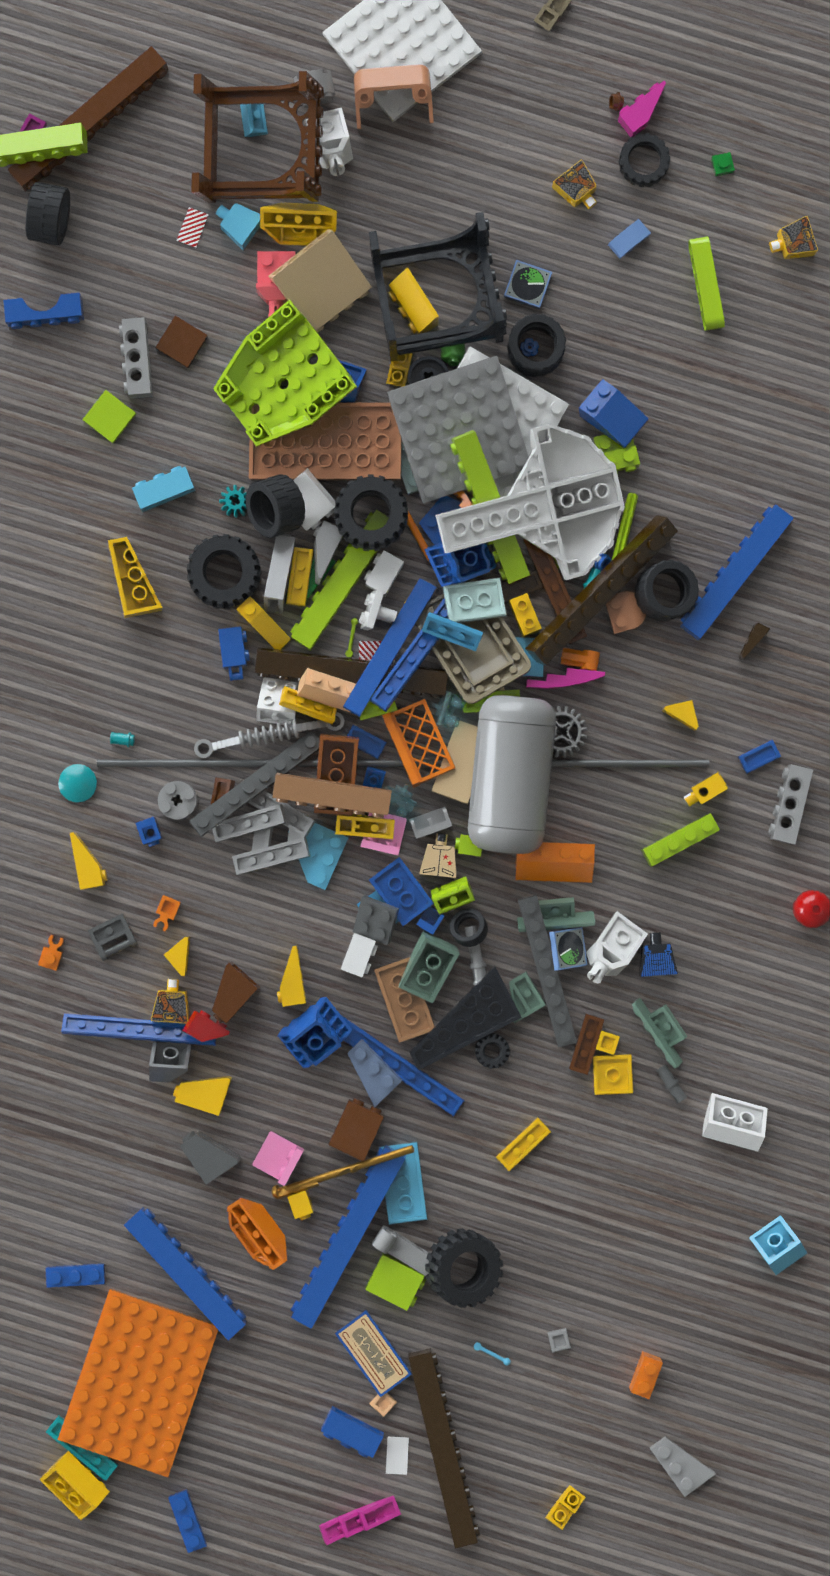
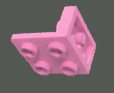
(389, 846)
(278, 1157)

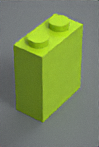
(395, 1282)

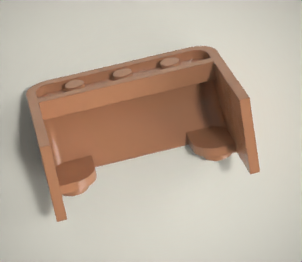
(392, 78)

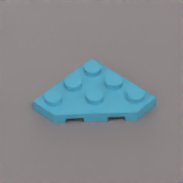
(325, 851)

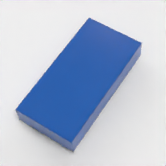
(367, 742)
(759, 756)

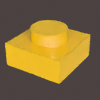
(607, 1042)

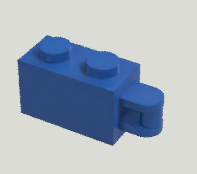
(233, 650)

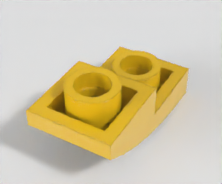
(399, 370)
(564, 1507)

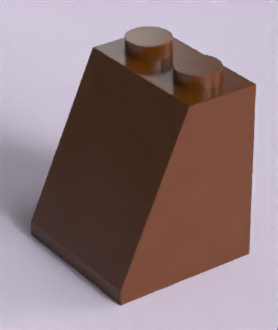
(233, 993)
(356, 1129)

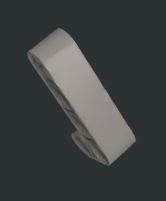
(400, 1247)

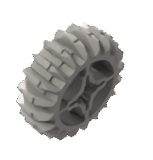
(573, 720)

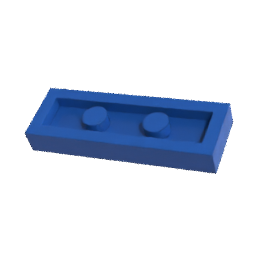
(75, 1275)
(187, 1521)

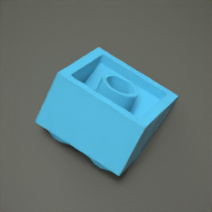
(778, 1245)

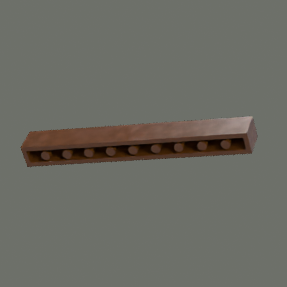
(99, 110)

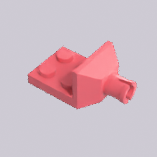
(266, 264)

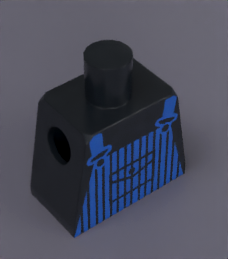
(657, 958)

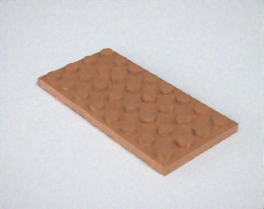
(338, 446)

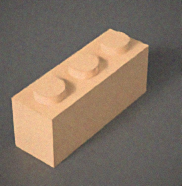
(324, 689)

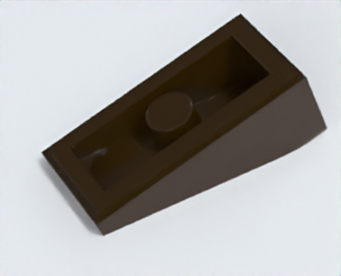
(757, 633)

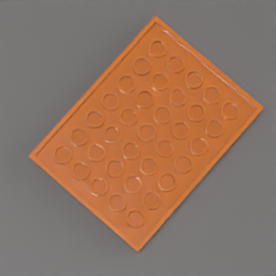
(138, 1383)

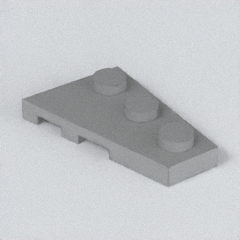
(683, 1468)

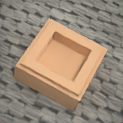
(383, 1404)

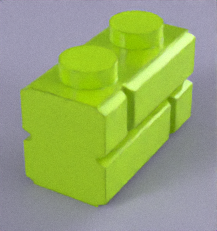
(452, 895)

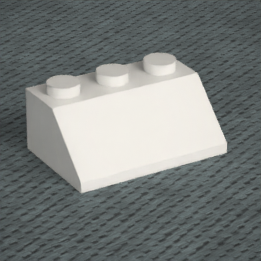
(735, 1122)

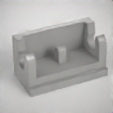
(430, 822)

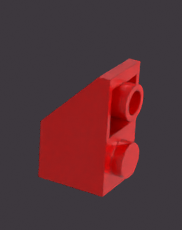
(204, 1029)

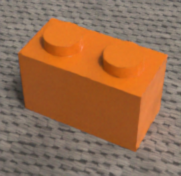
(645, 1375)

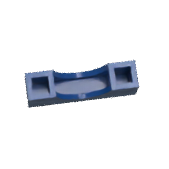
(67, 308)

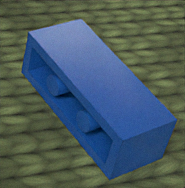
(352, 1432)

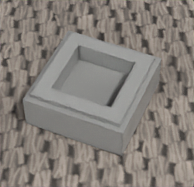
(559, 1340)

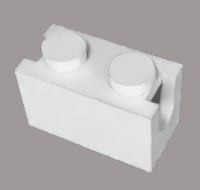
(384, 572)
(358, 955)

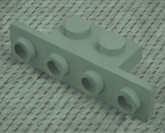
(561, 914)
(663, 1028)

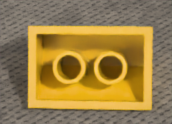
(413, 303)
(74, 1485)

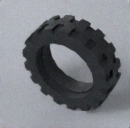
(658, 146)

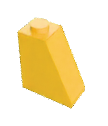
(203, 1093)

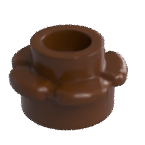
(616, 101)

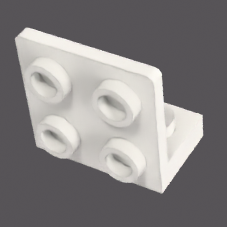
(268, 704)

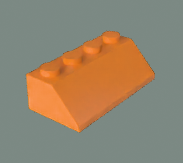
(557, 863)

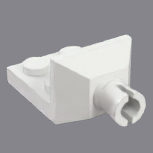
(335, 142)
(614, 947)

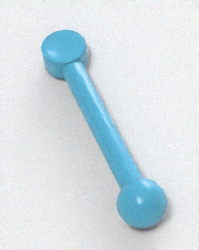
(477, 1346)

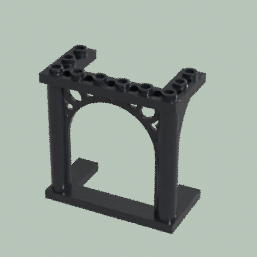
(470, 241)

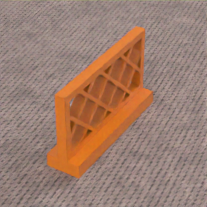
(403, 750)

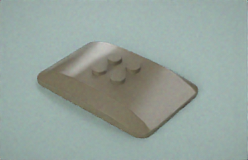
(490, 667)

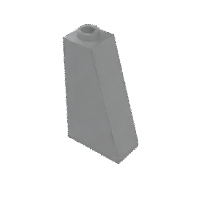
(279, 574)

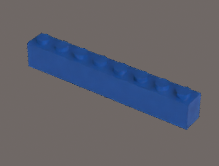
(736, 572)
(185, 1273)

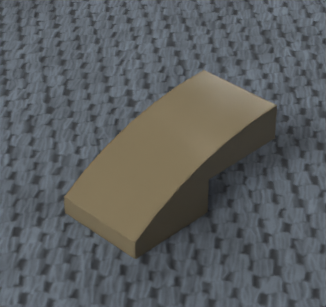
(551, 13)

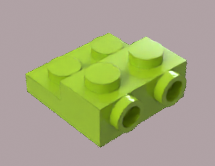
(623, 458)

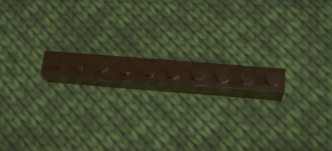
(601, 589)
(294, 664)
(442, 1446)

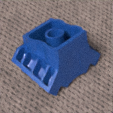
(460, 564)
(315, 1033)

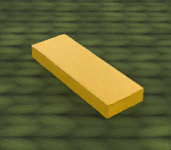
(299, 576)
(305, 706)
(523, 1144)

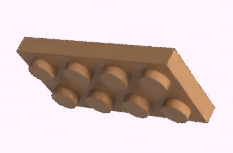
(407, 1011)

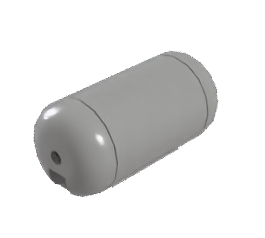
(511, 774)

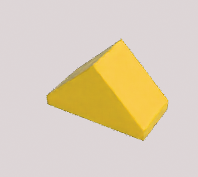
(684, 713)
(179, 956)

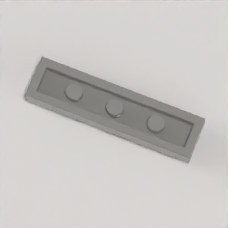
(250, 823)

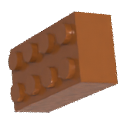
(337, 763)

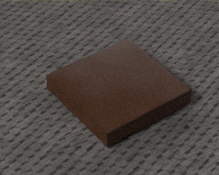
(181, 342)

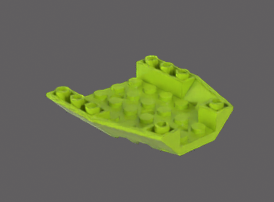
(275, 353)

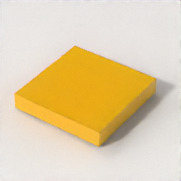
(612, 1074)

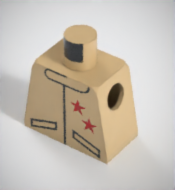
(439, 858)

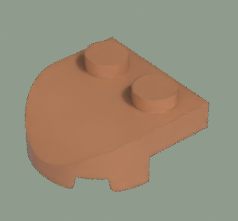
(624, 612)

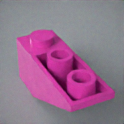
(638, 115)

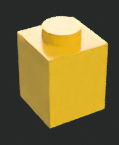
(301, 1205)

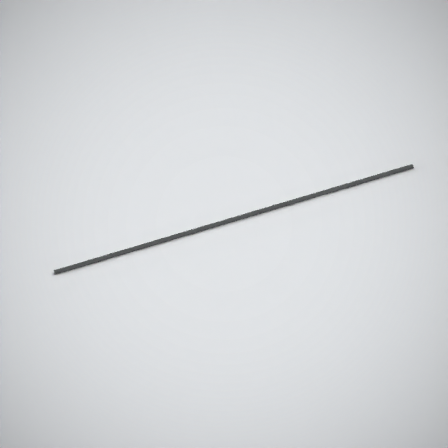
(380, 763)

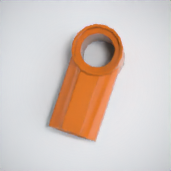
(583, 659)

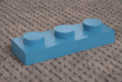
(452, 631)

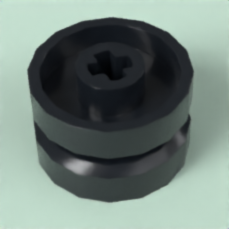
(425, 368)

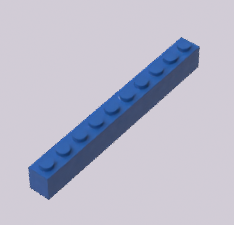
(346, 1239)

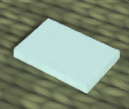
(474, 600)

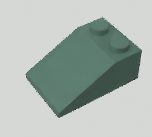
(428, 966)

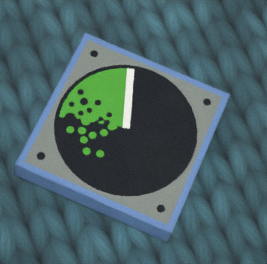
(527, 284)
(568, 948)

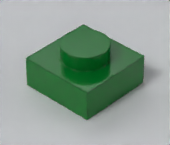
(722, 164)

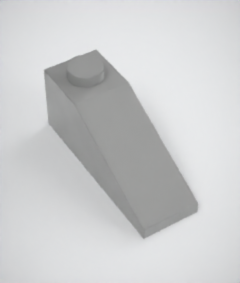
(325, 545)

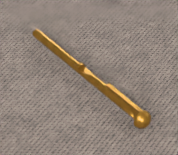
(280, 1192)

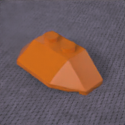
(257, 1232)

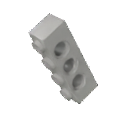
(129, 328)
(803, 778)

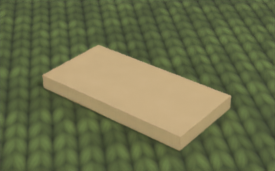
(458, 782)

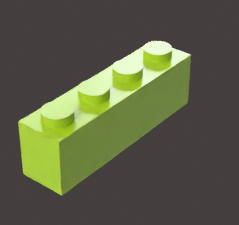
(680, 839)

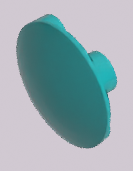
(77, 783)

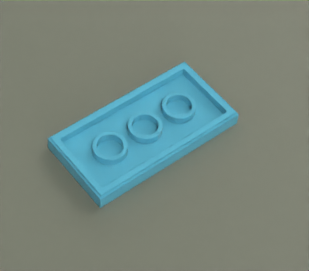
(406, 1195)

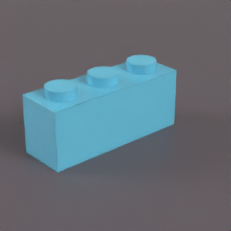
(163, 488)

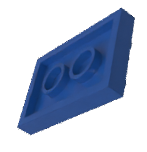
(401, 890)

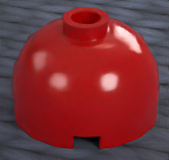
(812, 909)

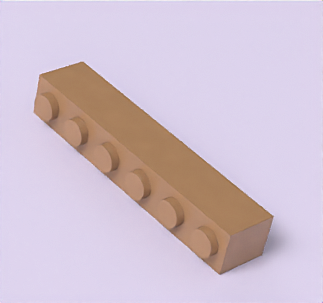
(332, 794)

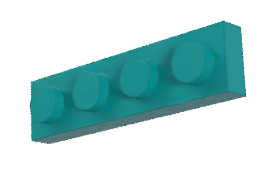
(100, 1464)

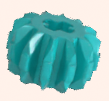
(228, 503)

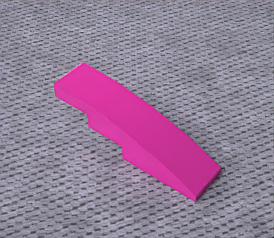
(571, 678)
(359, 1520)

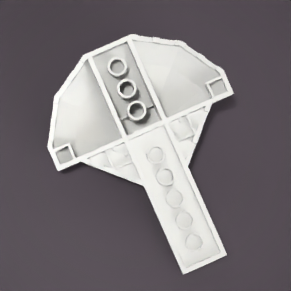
(560, 502)

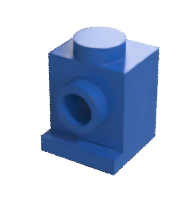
(143, 827)

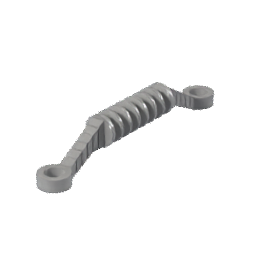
(264, 735)

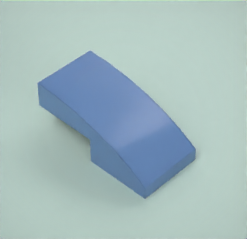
(629, 239)

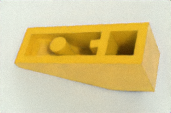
(263, 623)
(365, 826)
(88, 868)
(292, 984)

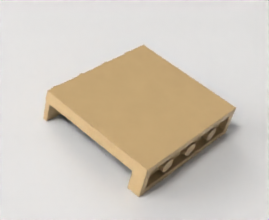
(321, 280)

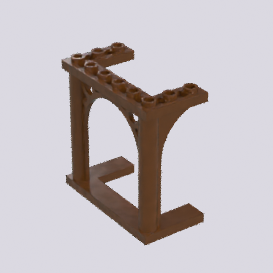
(307, 184)

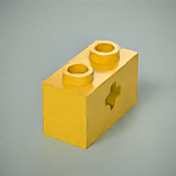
(524, 615)

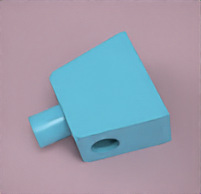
(239, 223)

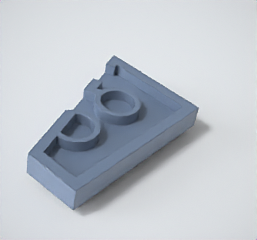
(373, 1071)

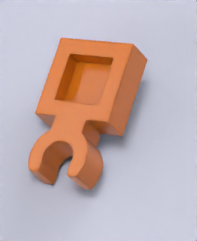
(167, 909)
(50, 956)

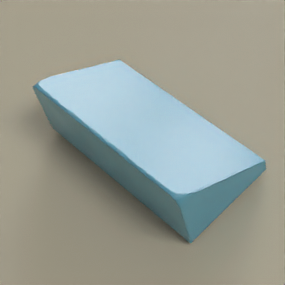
(253, 120)

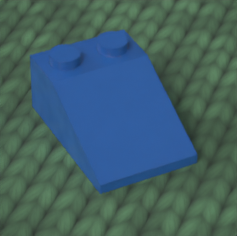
(612, 413)

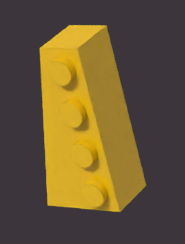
(133, 585)

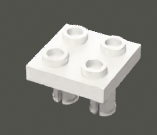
(375, 611)

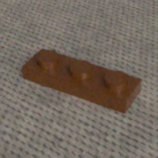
(586, 1044)

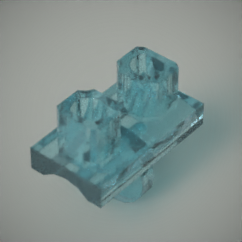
(446, 709)
(402, 798)

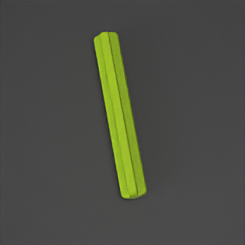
(626, 522)

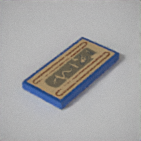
(373, 1353)

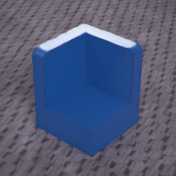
(430, 920)

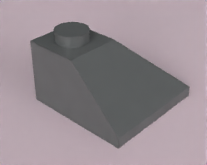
(168, 1061)

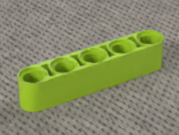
(706, 283)

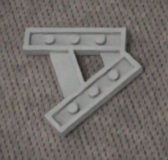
(262, 853)

